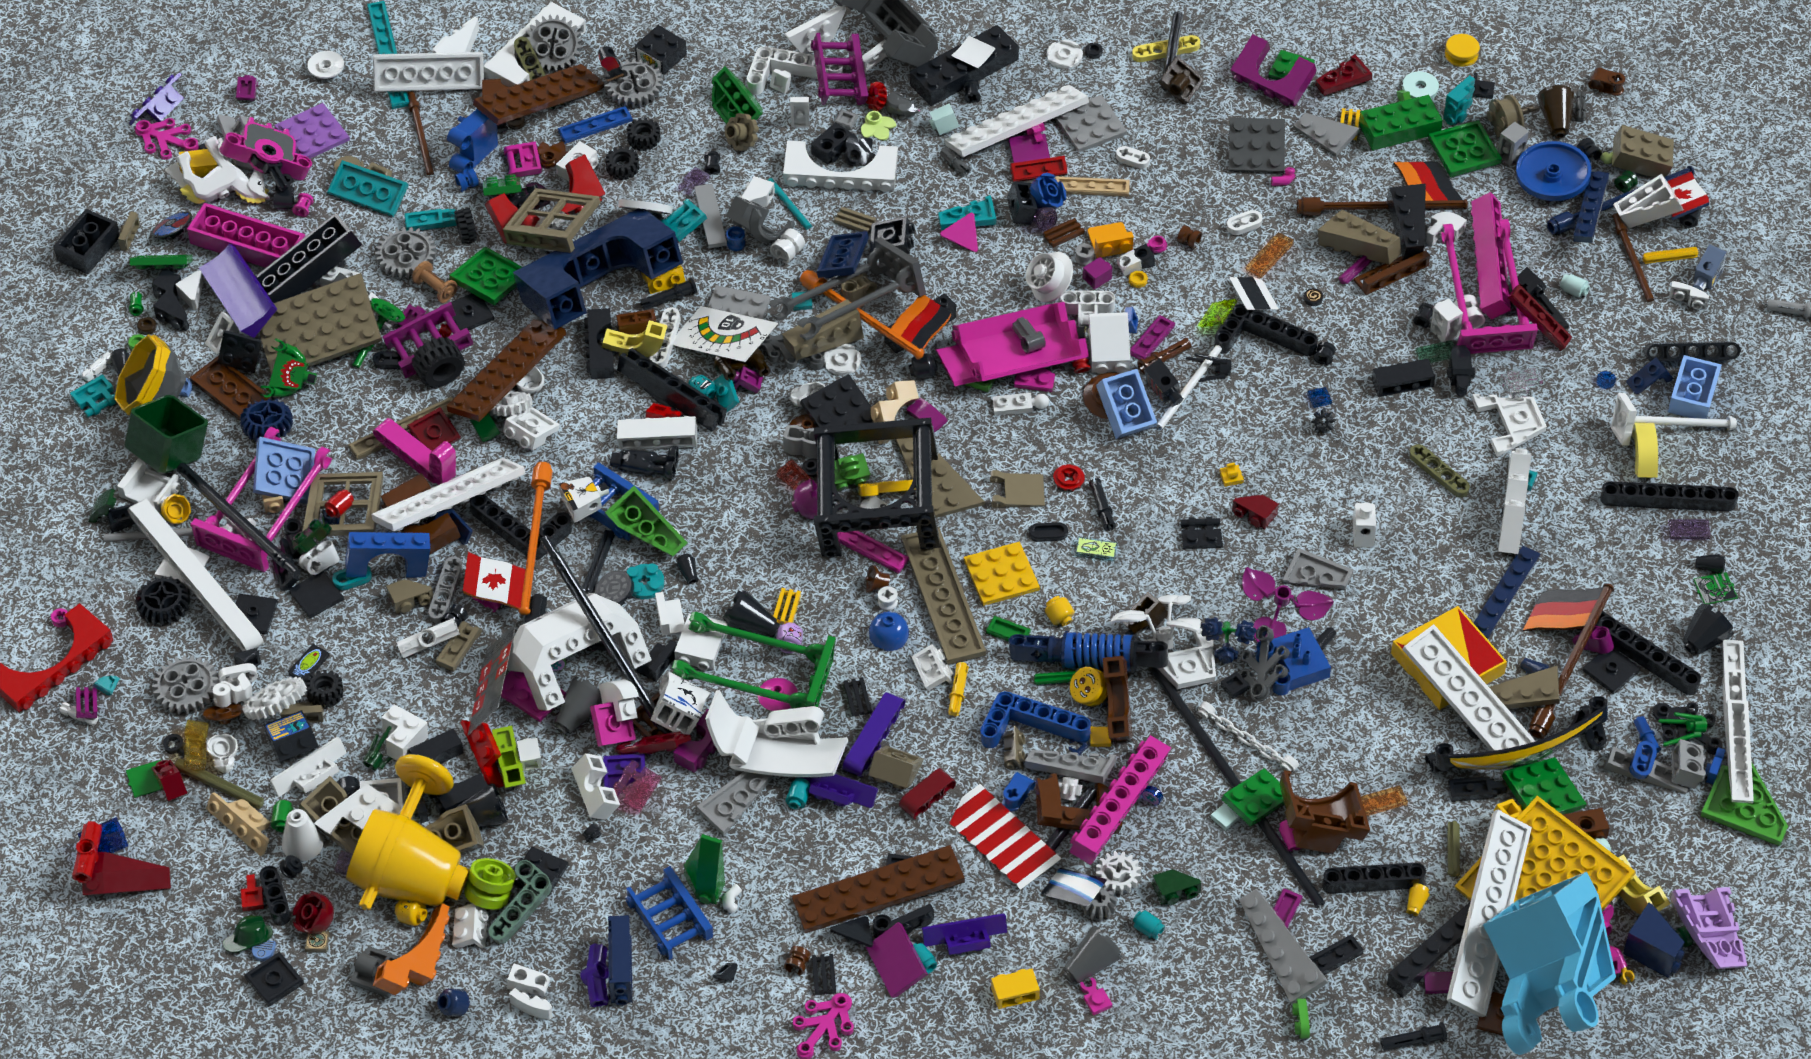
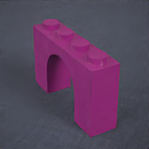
(1287, 89)

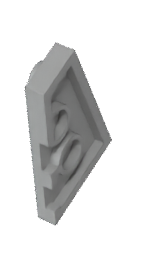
(1326, 132)

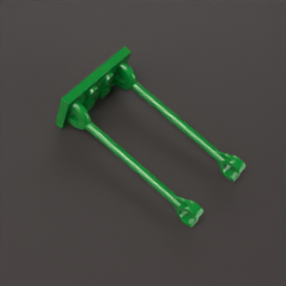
(817, 653)

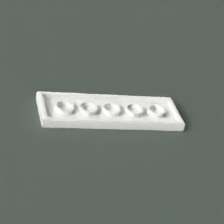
(428, 71)

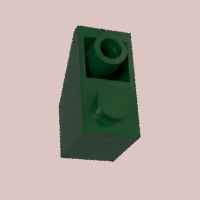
(1170, 884)

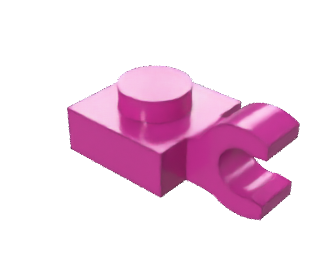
(1036, 131)

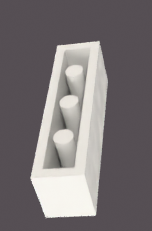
(657, 433)

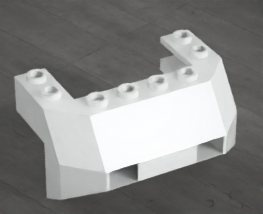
(565, 633)

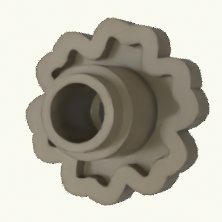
(741, 132)

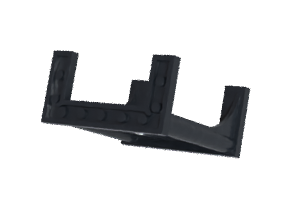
(922, 513)

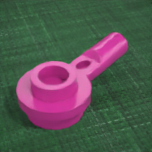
(1157, 244)

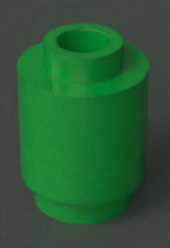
(279, 814)

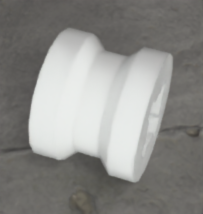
(883, 598)

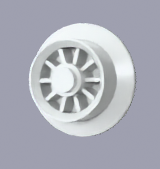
(1049, 275)

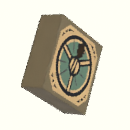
(317, 942)

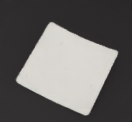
(973, 52)

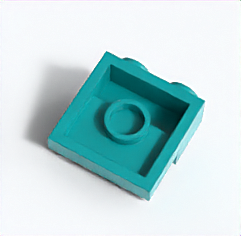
(1459, 101)

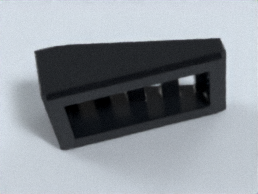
(120, 523)

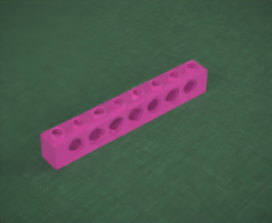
(1119, 800)

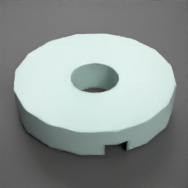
(1424, 78)

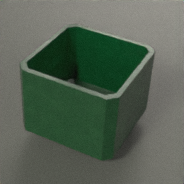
(165, 433)

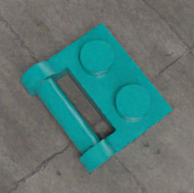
(685, 219)

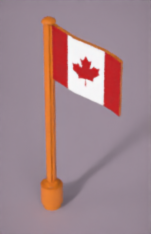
(503, 581)

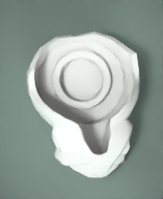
(533, 375)
(805, 390)
(221, 747)

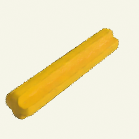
(1670, 255)

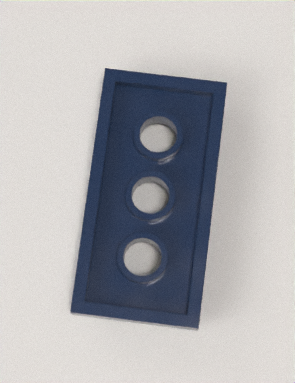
(842, 254)

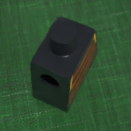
(1163, 382)

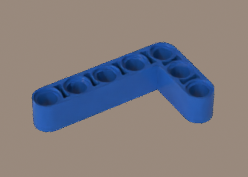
(1033, 713)

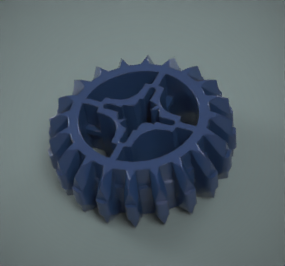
(263, 415)

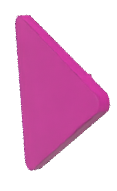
(963, 233)

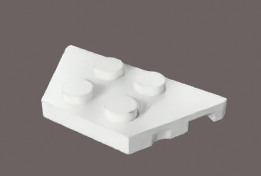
(825, 24)

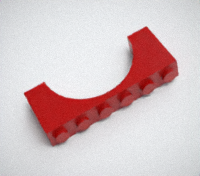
(581, 181)
(90, 637)

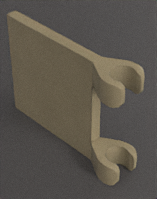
(1020, 490)

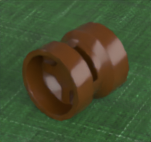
(1189, 236)
(797, 959)

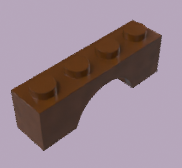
(1118, 699)

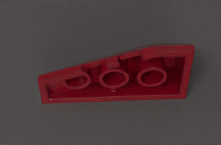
(124, 874)

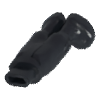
(646, 462)

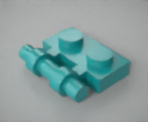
(93, 391)

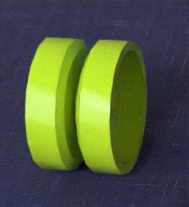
(489, 883)

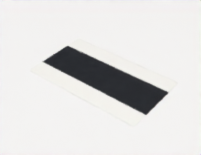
(1253, 293)

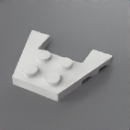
(1519, 416)
(1191, 665)
(357, 809)

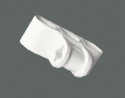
(1088, 302)

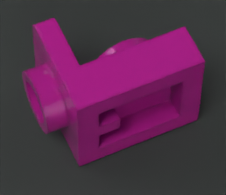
(246, 88)
(412, 313)
(748, 379)

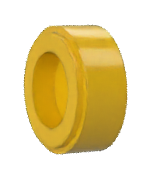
(1138, 279)

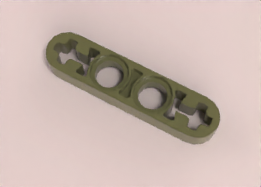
(1442, 469)

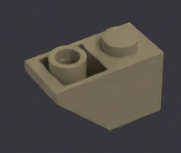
(403, 592)

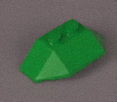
(733, 97)

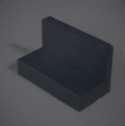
(661, 659)

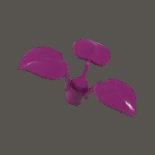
(1263, 585)

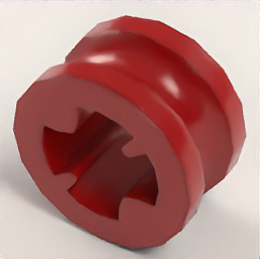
(1081, 365)

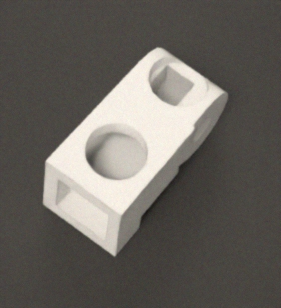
(528, 980)

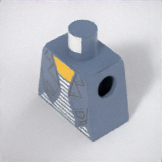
(1713, 259)

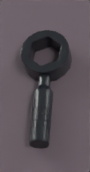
(179, 749)

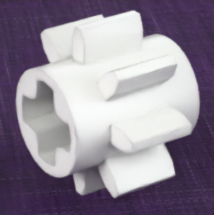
(1069, 788)

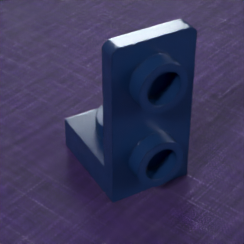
(1648, 375)
(464, 530)

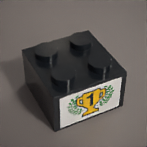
(661, 49)

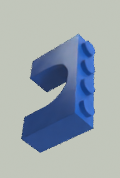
(367, 545)

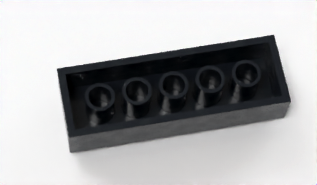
(947, 74)
(309, 260)

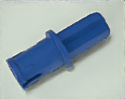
(1645, 732)

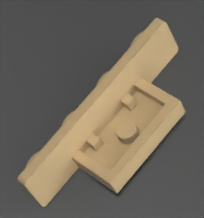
(241, 820)

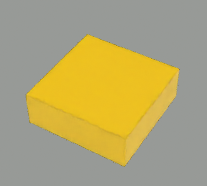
(1099, 737)

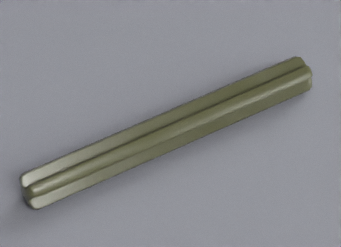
(221, 785)

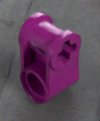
(1599, 640)

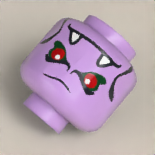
(790, 633)

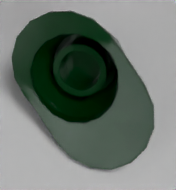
(248, 933)

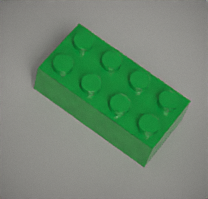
(1400, 122)

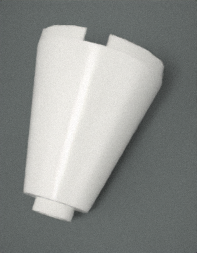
(301, 836)

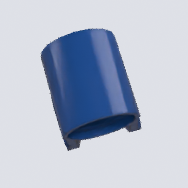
(1017, 791)

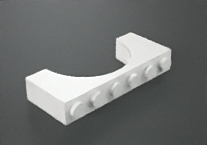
(504, 63)
(877, 175)

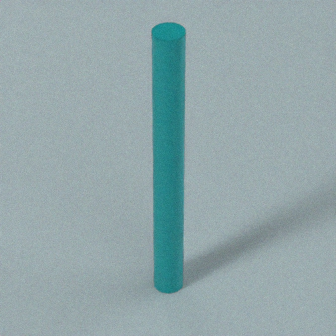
(790, 205)

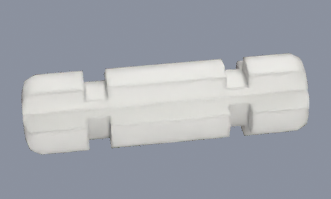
(97, 367)
(67, 709)

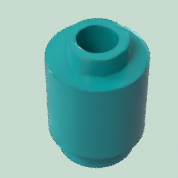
(798, 793)
(1148, 924)
(926, 957)

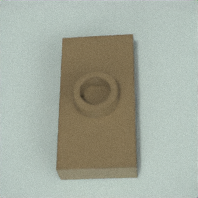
(128, 231)

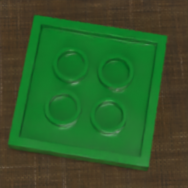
(1464, 148)
(487, 275)
(1548, 782)

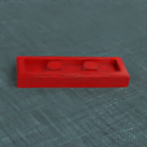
(1032, 169)

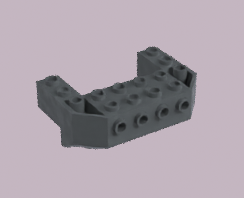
(906, 32)

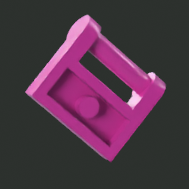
(528, 156)

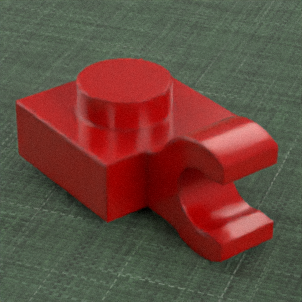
(661, 411)
(252, 896)

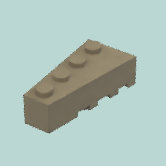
(831, 335)

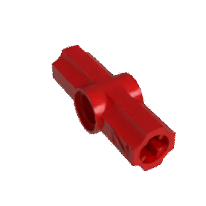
(87, 852)

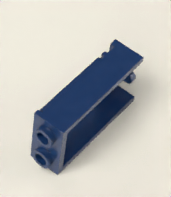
(620, 960)

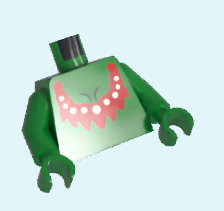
(288, 372)

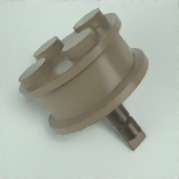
(1507, 111)

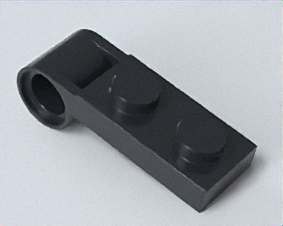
(910, 921)

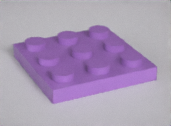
(314, 131)

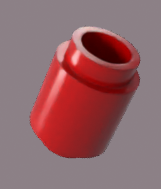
(339, 503)

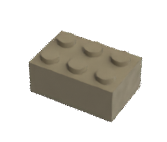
(1642, 152)

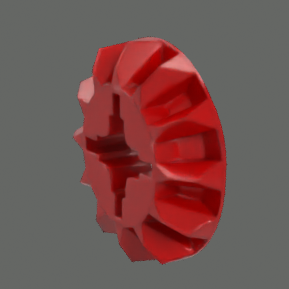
(876, 89)
(1069, 470)

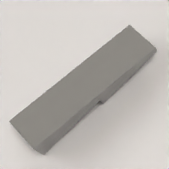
(712, 226)
(1661, 774)

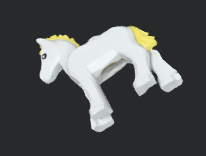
(219, 181)

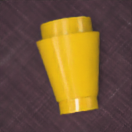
(1417, 898)

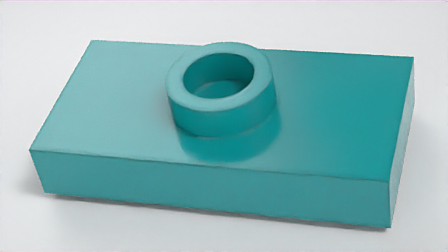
(726, 393)

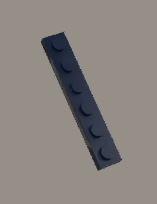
(1591, 207)
(1506, 590)

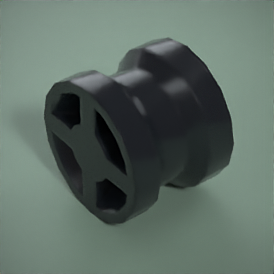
(1324, 353)

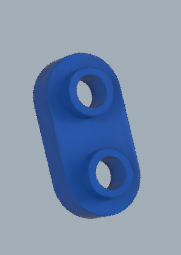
(1641, 761)

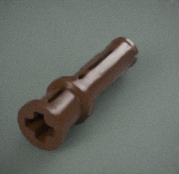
(1165, 354)

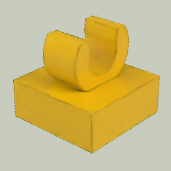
(1231, 475)

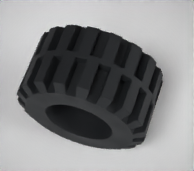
(438, 362)

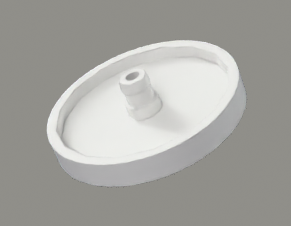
(648, 206)

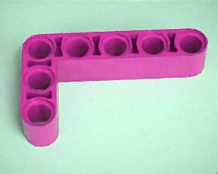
(435, 465)

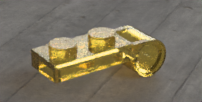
(195, 744)

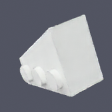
(1648, 203)

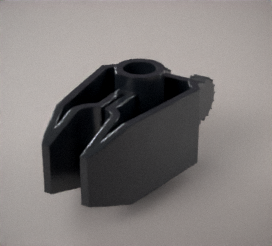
(1460, 369)

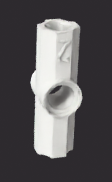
(416, 642)

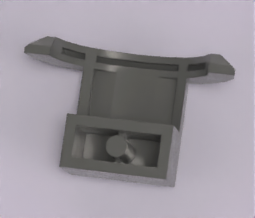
(751, 217)

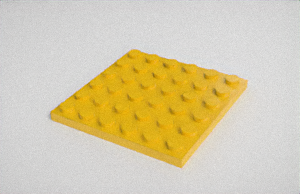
(1559, 852)

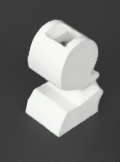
(226, 693)

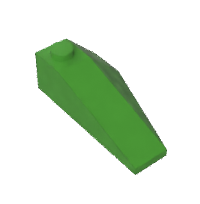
(641, 519)

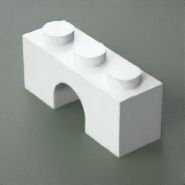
(598, 800)

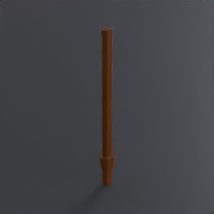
(414, 107)
(1622, 230)

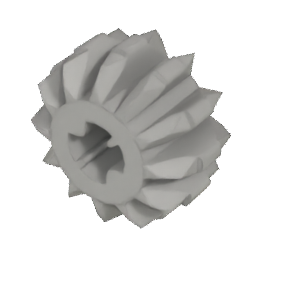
(1101, 909)

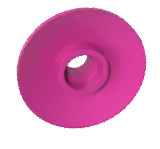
(782, 684)

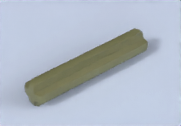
(1453, 849)

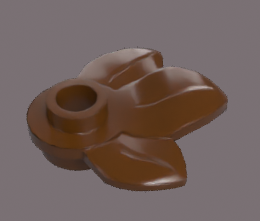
(554, 153)

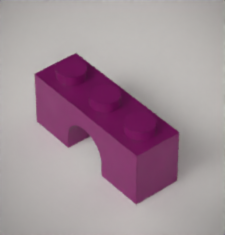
(695, 753)

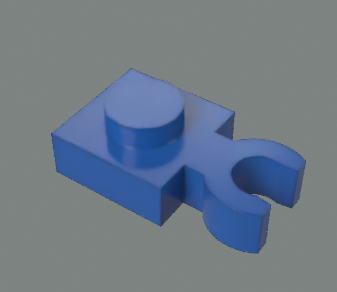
(1713, 769)

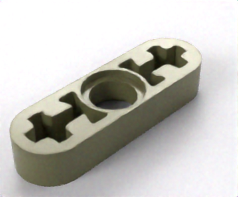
(528, 46)

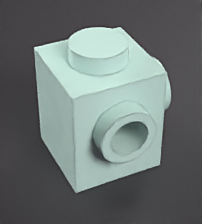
(943, 119)

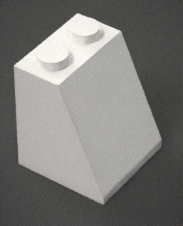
(1109, 342)

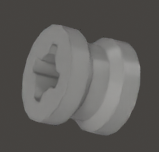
(1084, 254)

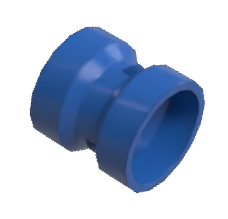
(467, 179)
(735, 238)

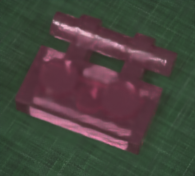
(641, 790)

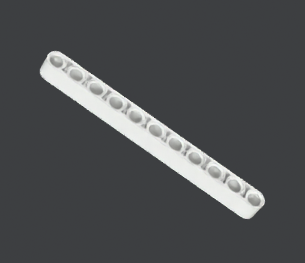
(195, 575)

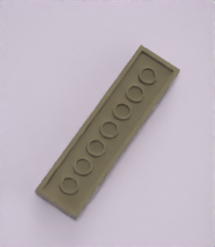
(944, 600)

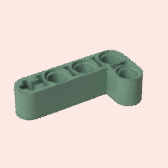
(516, 906)

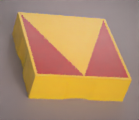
(1465, 639)

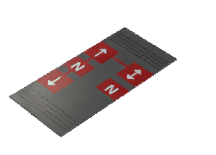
(491, 679)

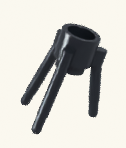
(1222, 366)

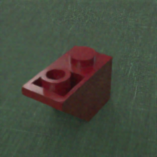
(1261, 509)
(169, 779)

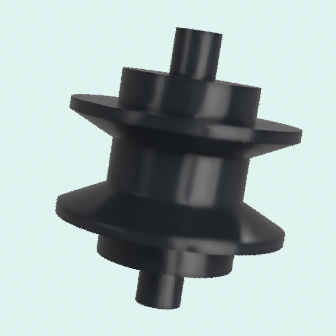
(291, 866)

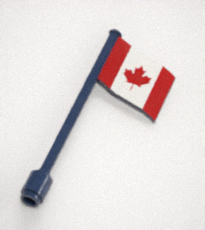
(1683, 184)

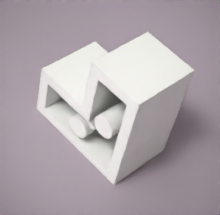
(405, 732)

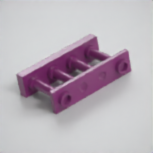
(854, 61)
(426, 322)

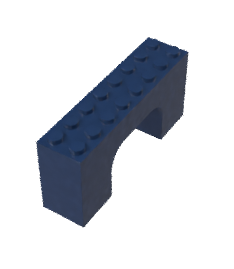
(553, 282)

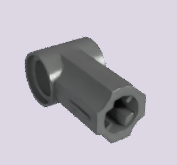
(1029, 337)

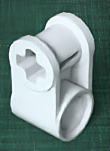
(320, 558)

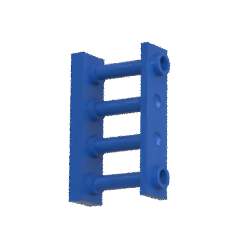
(616, 485)
(681, 896)

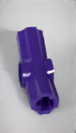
(595, 975)

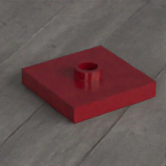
(434, 429)

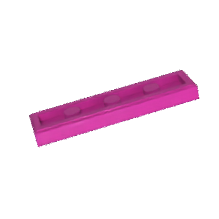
(874, 550)

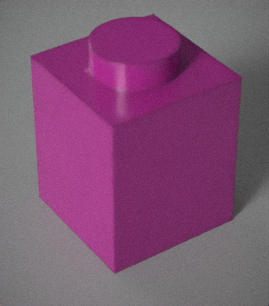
(1097, 273)

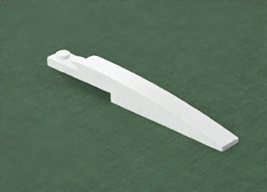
(1737, 722)

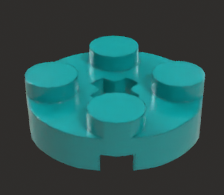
(647, 572)

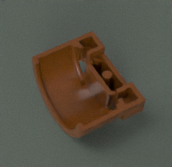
(1324, 821)

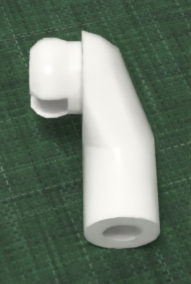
(729, 898)

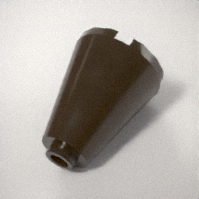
(1557, 108)

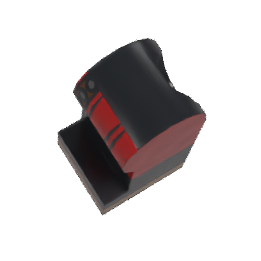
(610, 63)

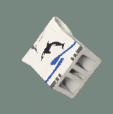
(679, 704)

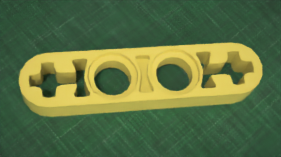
(1162, 45)

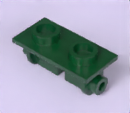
(304, 540)

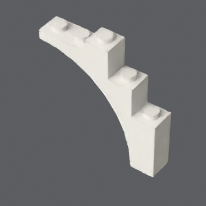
(1514, 501)

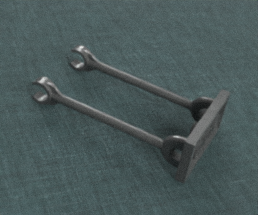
(893, 263)

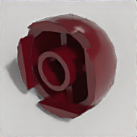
(313, 913)

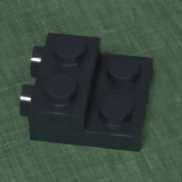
(895, 231)
(547, 863)

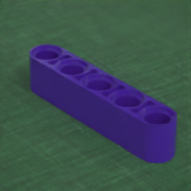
(873, 733)

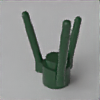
(373, 756)

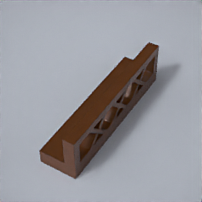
(1391, 273)

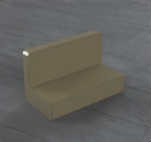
(312, 712)

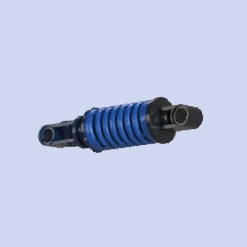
(1088, 652)

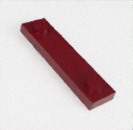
(1540, 316)

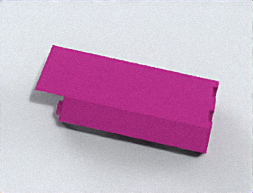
(993, 350)

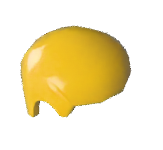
(174, 508)

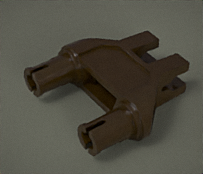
(726, 365)

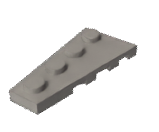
(1071, 765)
(732, 800)

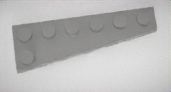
(1289, 960)

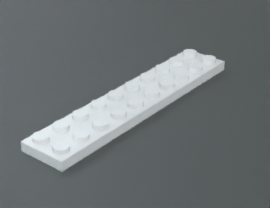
(1492, 893)

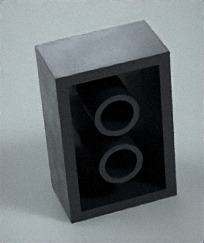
(86, 241)

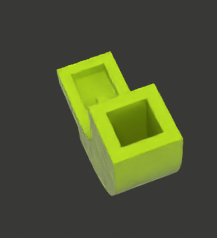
(509, 761)

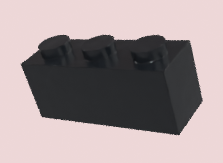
(1403, 377)

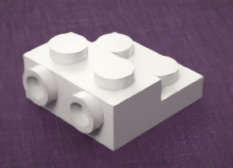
(530, 428)

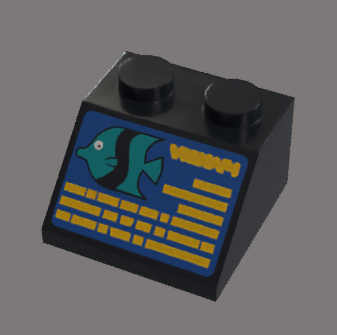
(290, 736)

